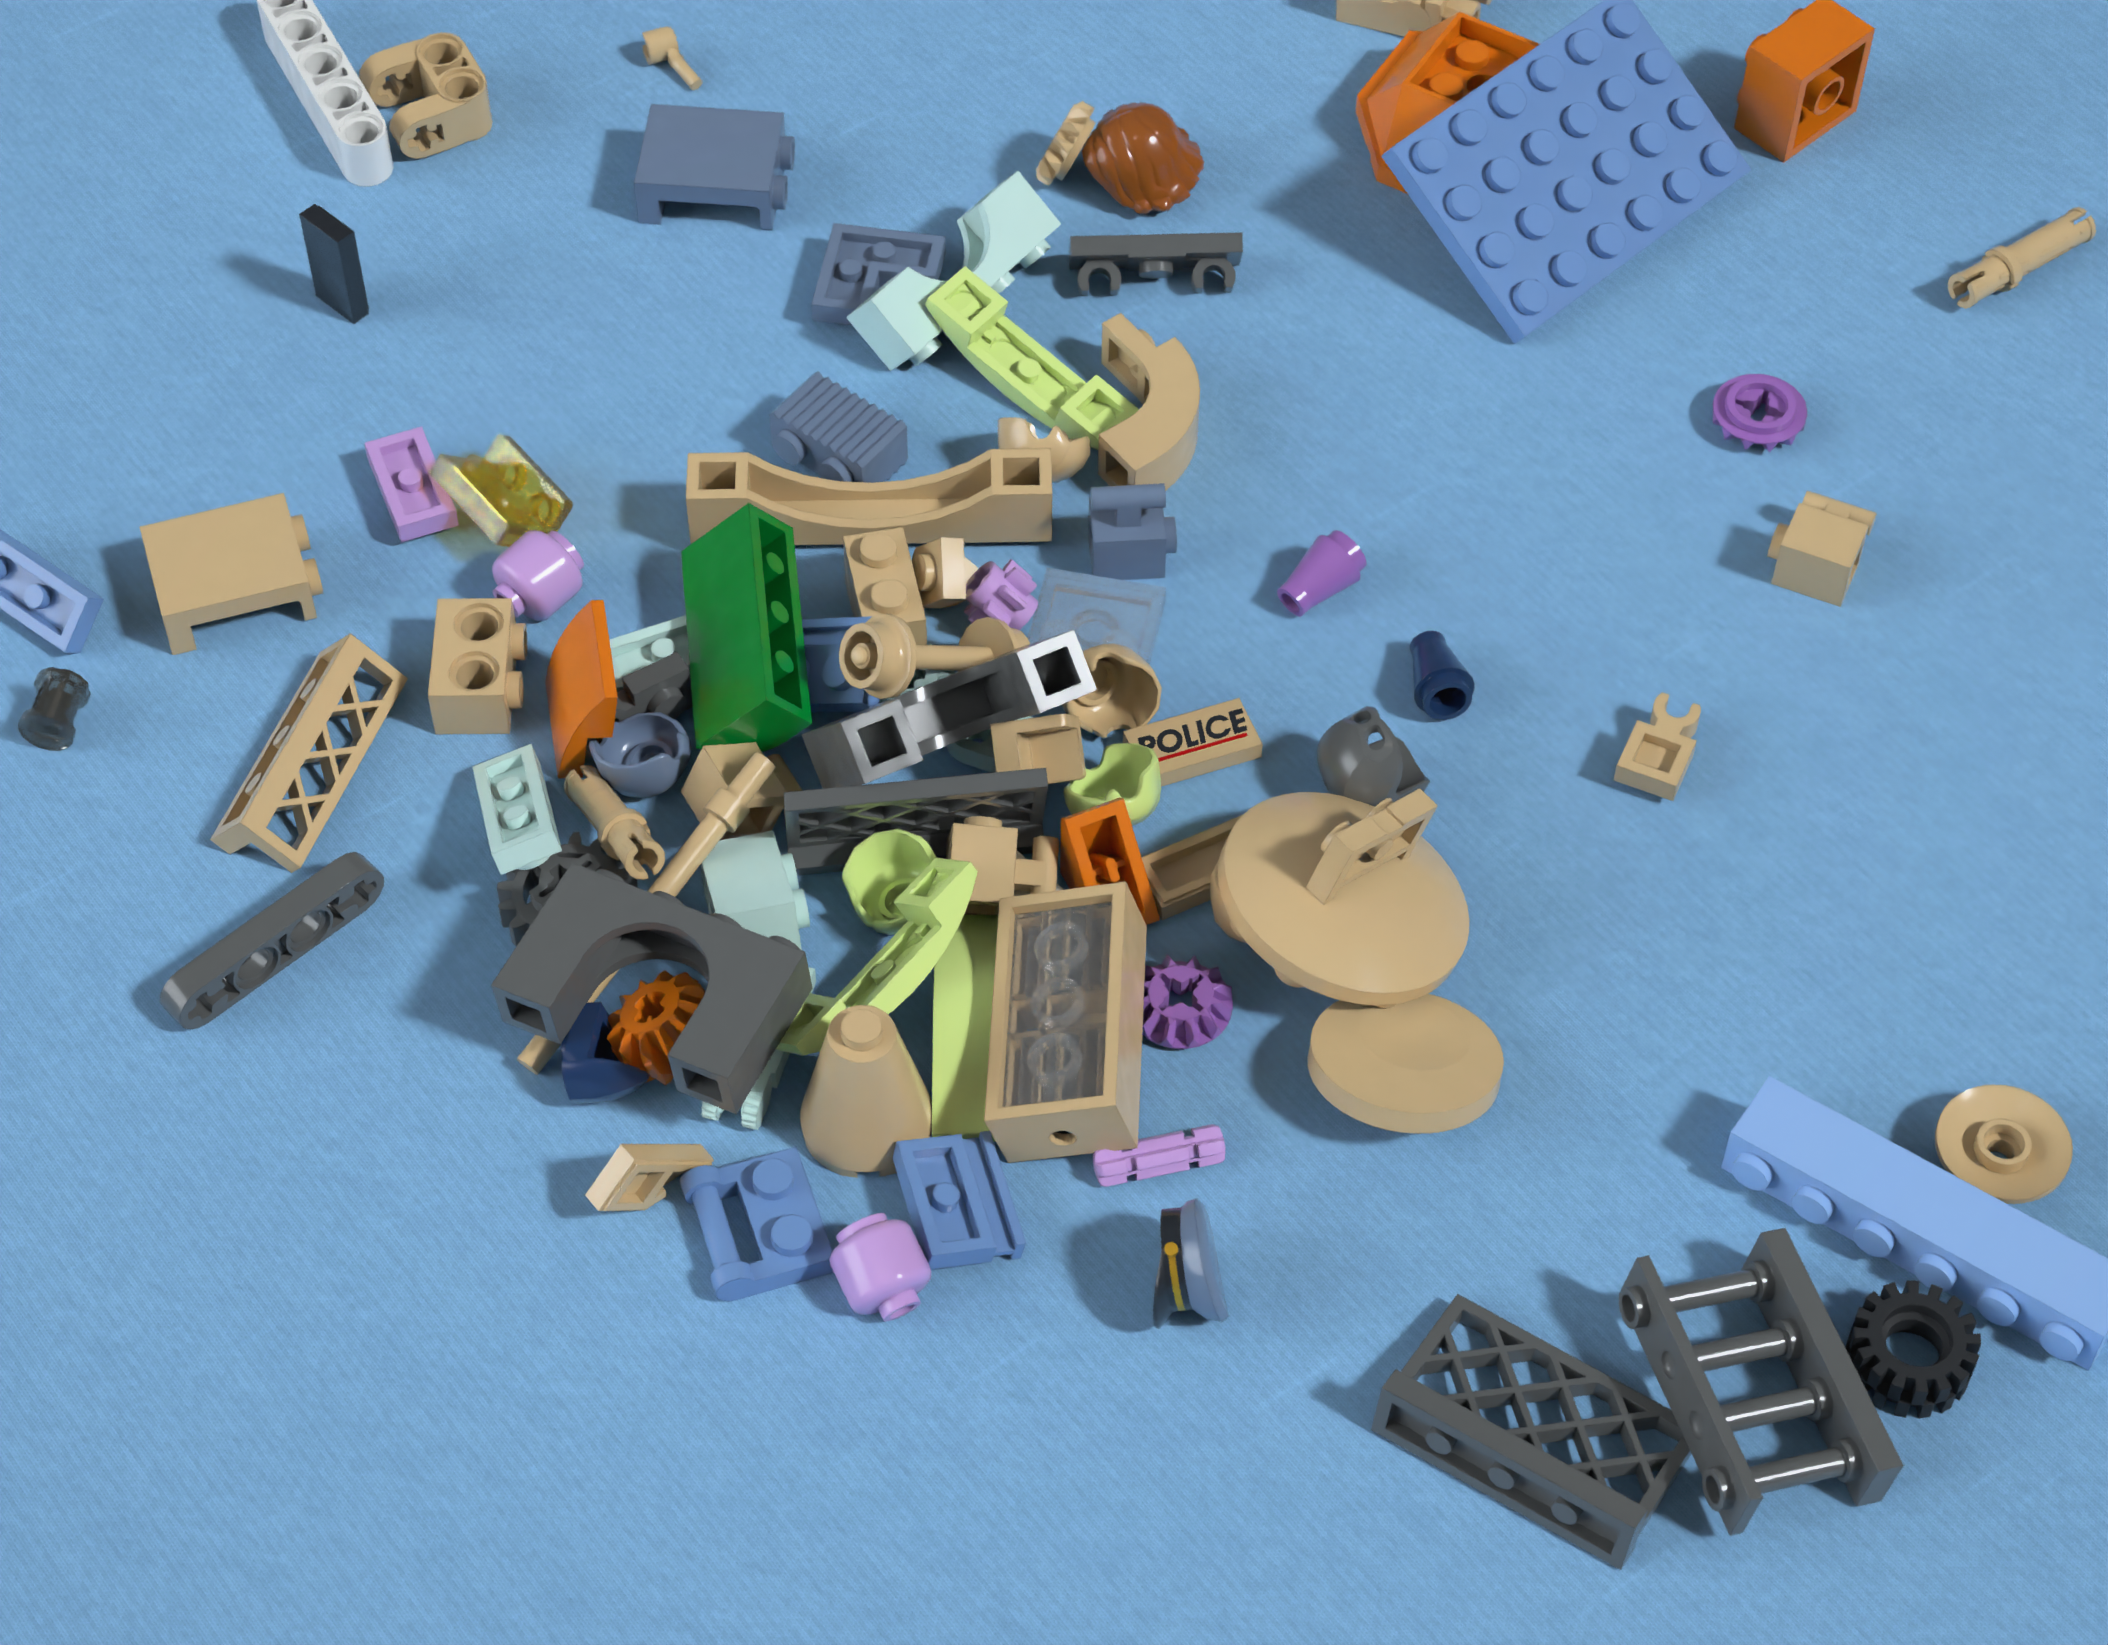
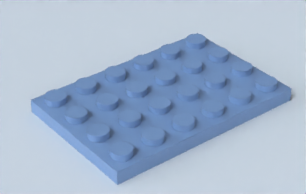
(1566, 164)

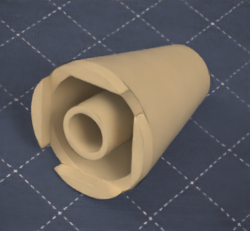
(863, 1095)

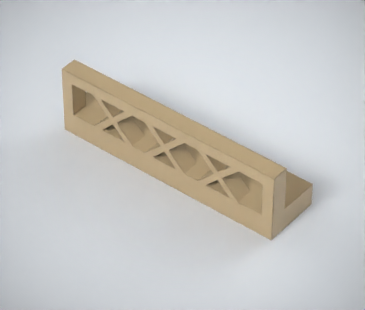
(290, 748)

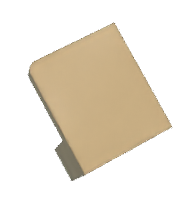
(1041, 743)

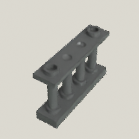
(1800, 1336)

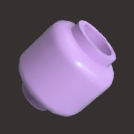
(538, 574)
(880, 1266)

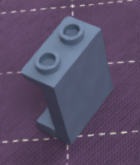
(713, 160)

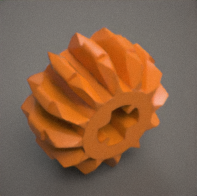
(653, 1021)

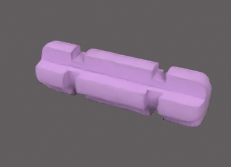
(1160, 1155)

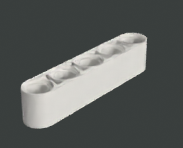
(328, 89)

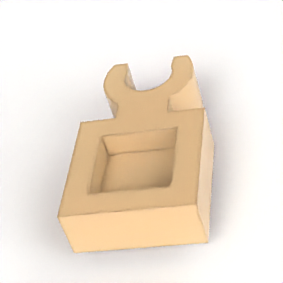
(1659, 751)

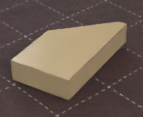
(639, 1171)

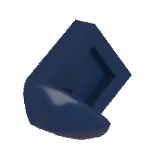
(590, 1066)

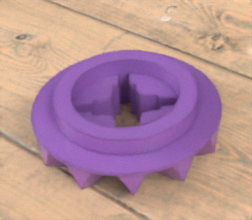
(1744, 394)
(1183, 1025)

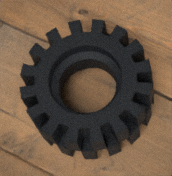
(1925, 1317)

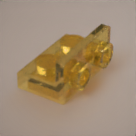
(503, 491)

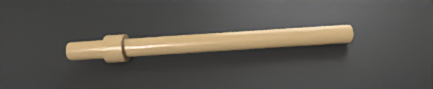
(723, 813)

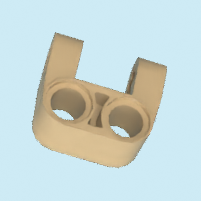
(453, 91)

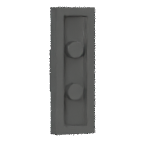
(1156, 257)

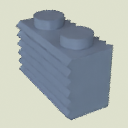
(837, 433)

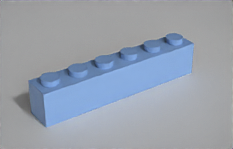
(1923, 1221)

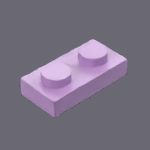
(409, 491)

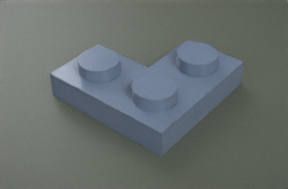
(866, 258)

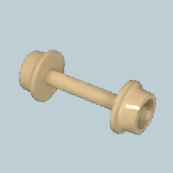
(884, 653)

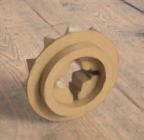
(1066, 144)

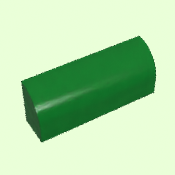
(745, 632)

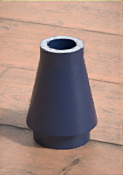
(1439, 678)

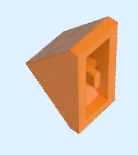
(1103, 849)

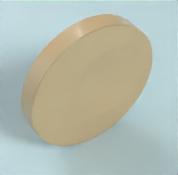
(1406, 1065)

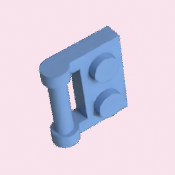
(780, 1218)

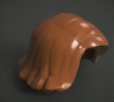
(1143, 158)

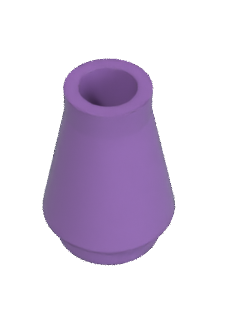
(1324, 571)

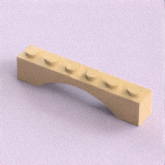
(987, 499)

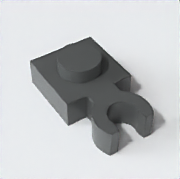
(656, 688)

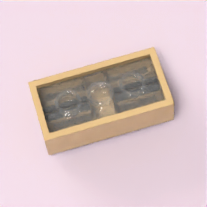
(1066, 1023)

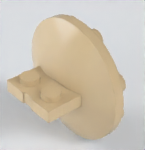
(1345, 896)

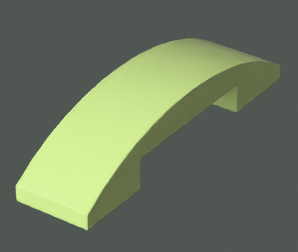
(1019, 365)
(933, 913)
(963, 1028)

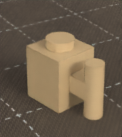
(1820, 547)
(717, 769)
(993, 855)

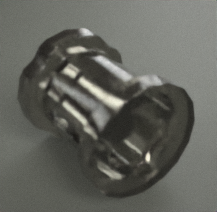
(54, 709)

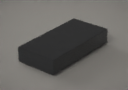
(334, 263)

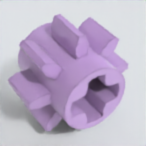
(1001, 594)

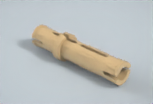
(2006, 266)
(619, 829)

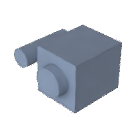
(1130, 531)

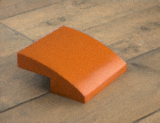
(581, 687)

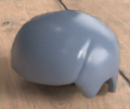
(643, 755)

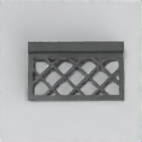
(831, 821)
(1512, 1462)

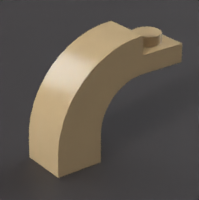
(1163, 433)

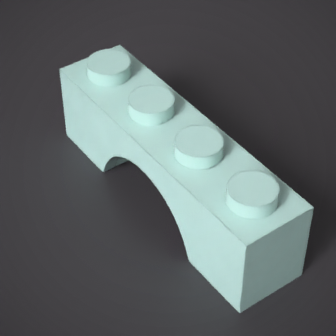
(996, 234)

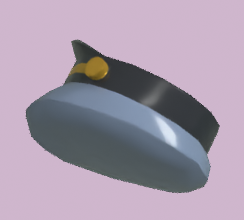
(1188, 1266)

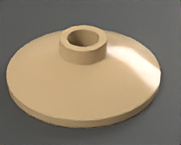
(2009, 1123)

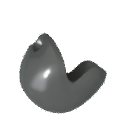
(1363, 769)

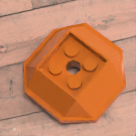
(1427, 77)

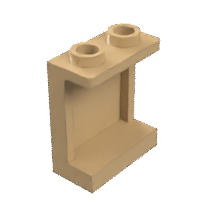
(229, 565)

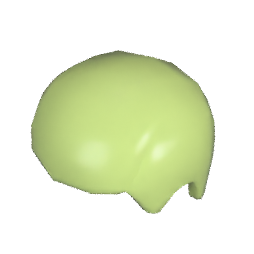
(1123, 772)
(880, 872)

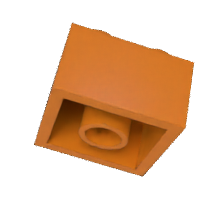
(1803, 78)

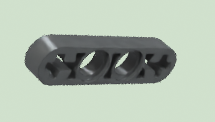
(271, 940)

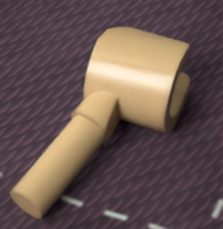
(662, 46)

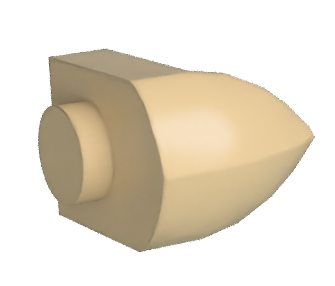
(942, 572)

